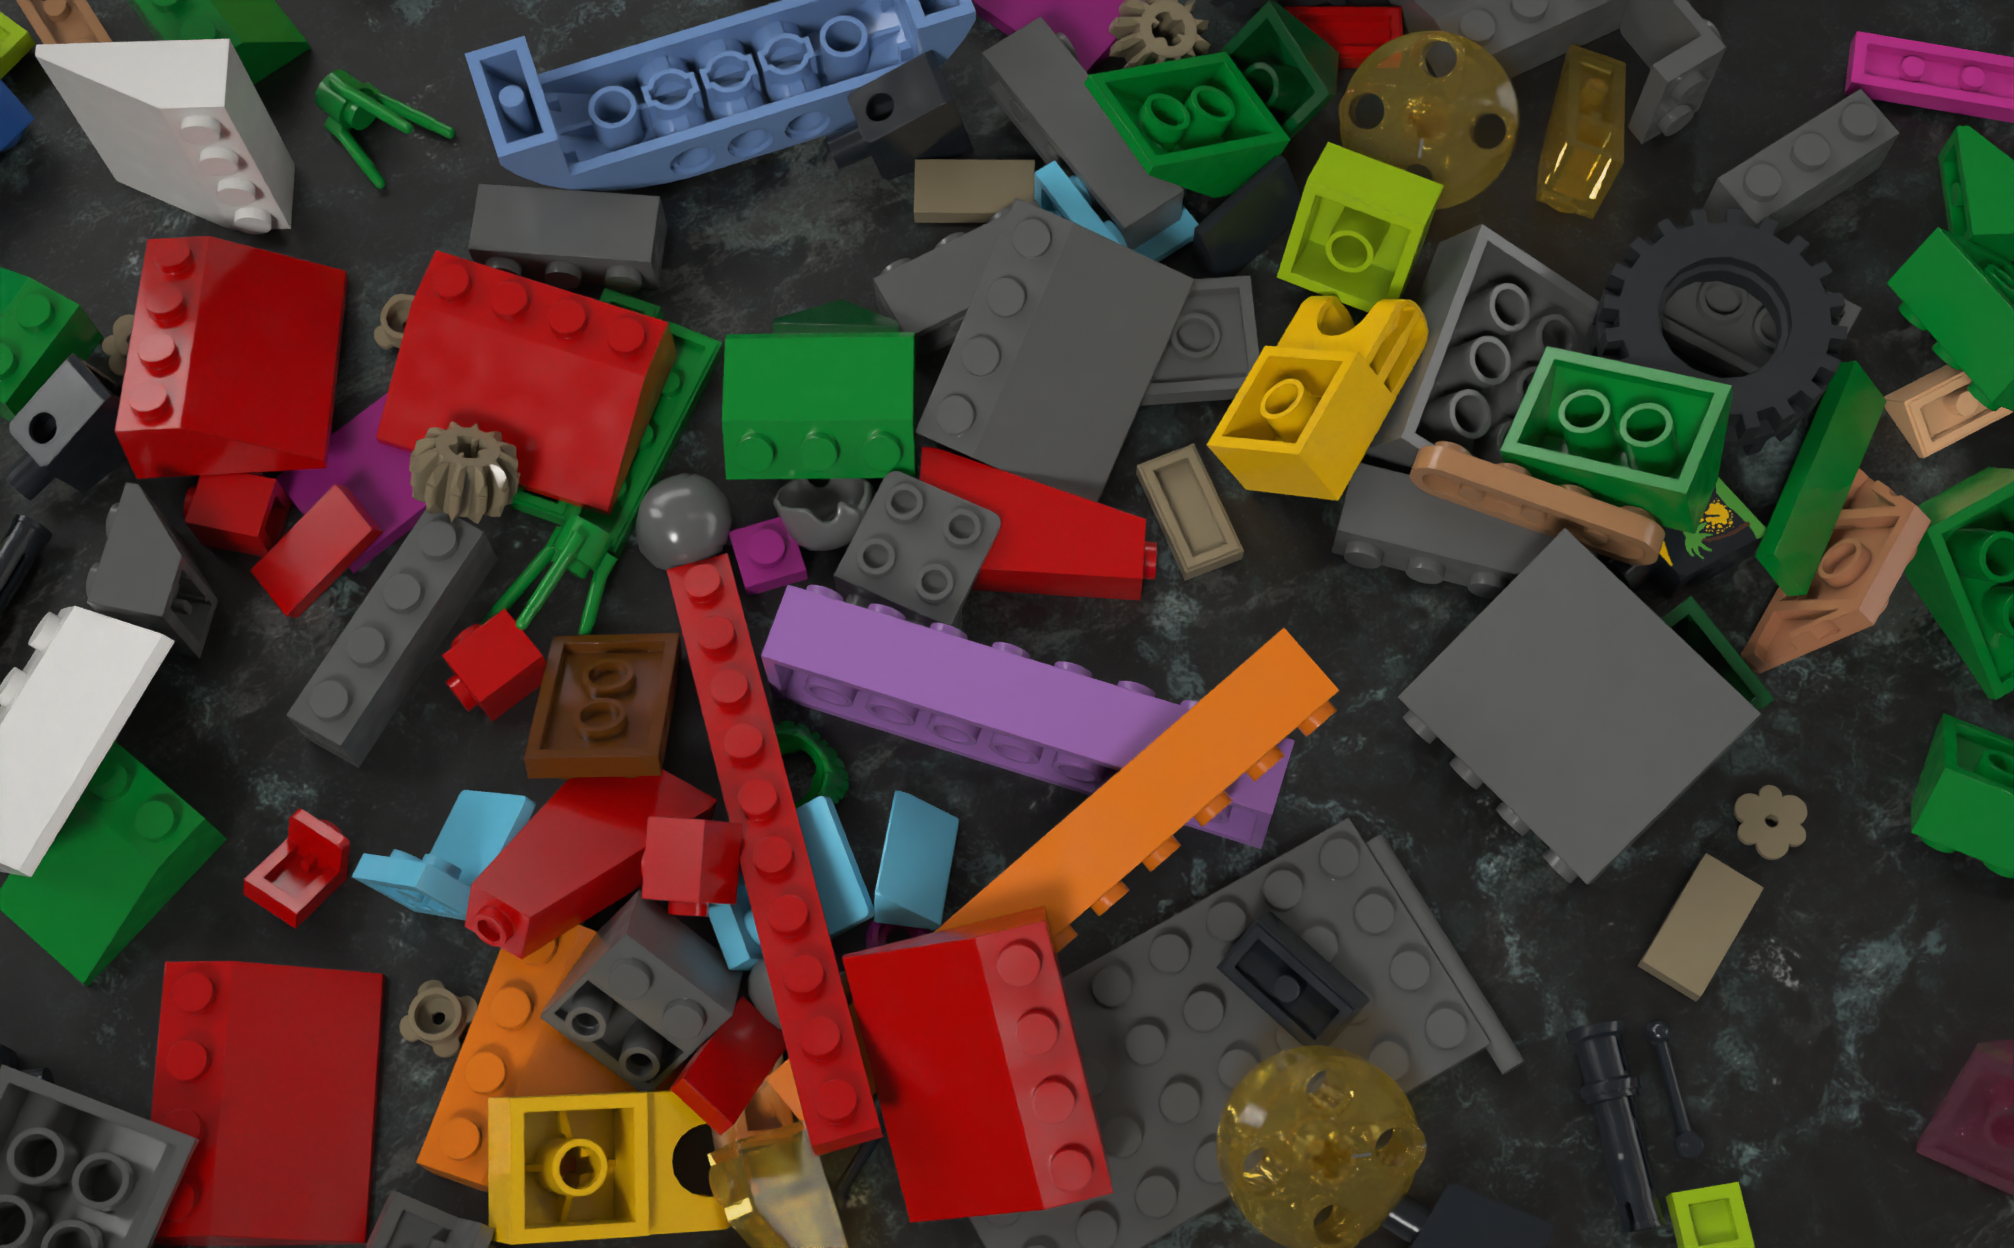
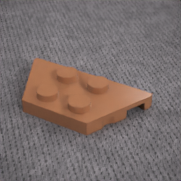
(1853, 580)

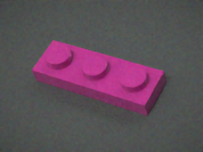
(1931, 76)

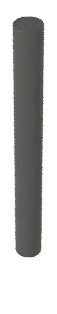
(1502, 1046)

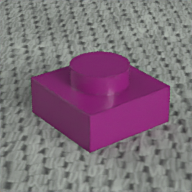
(767, 556)

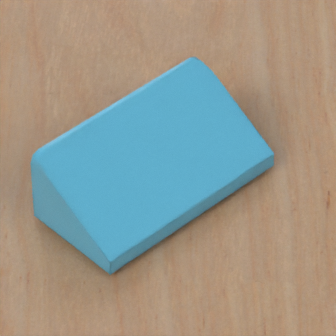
(915, 864)

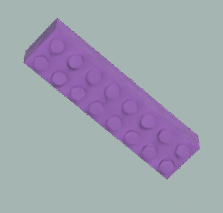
(983, 700)

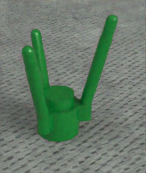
(356, 106)
(573, 549)

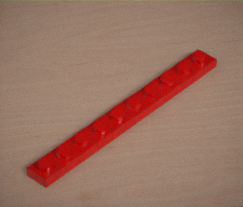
(774, 860)

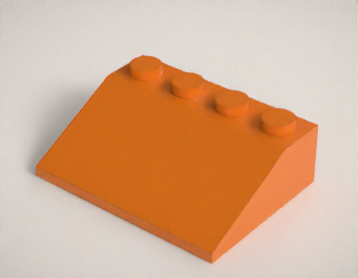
(514, 1055)

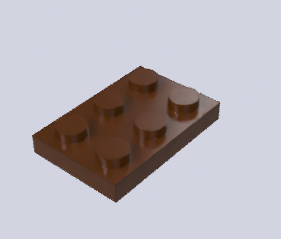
(604, 706)

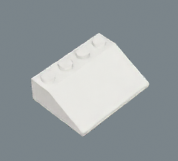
(179, 126)
(63, 720)

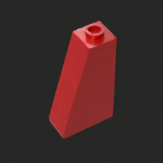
(1047, 536)
(575, 858)

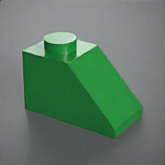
(1978, 191)

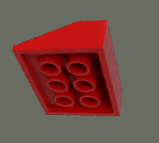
(230, 360)
(538, 364)
(979, 1070)
(280, 1092)

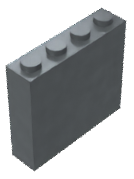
(1576, 709)

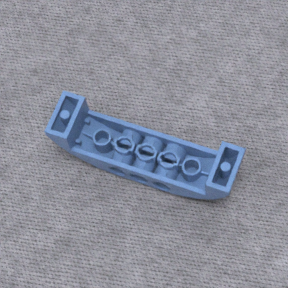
(702, 91)

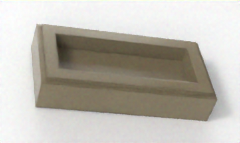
(969, 188)
(1189, 512)
(1700, 927)

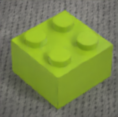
(1358, 228)

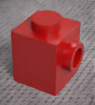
(237, 512)
(494, 666)
(691, 863)

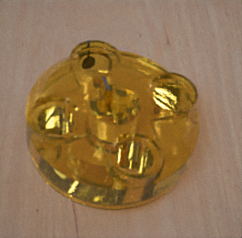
(1432, 117)
(1318, 1147)

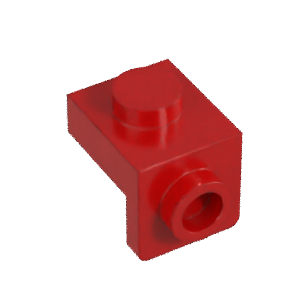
(301, 870)

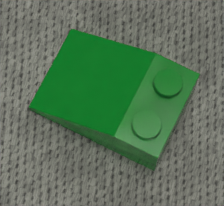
(1191, 121)
(36, 337)
(1968, 573)
(109, 866)

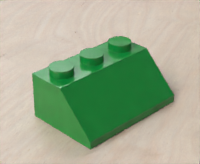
(256, 28)
(1968, 307)
(819, 405)
(1623, 434)
(1967, 795)

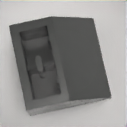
(151, 576)
(644, 994)

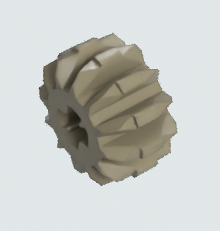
(1157, 32)
(464, 472)

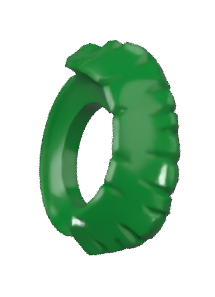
(830, 776)

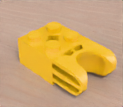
(1319, 397)
(621, 1174)

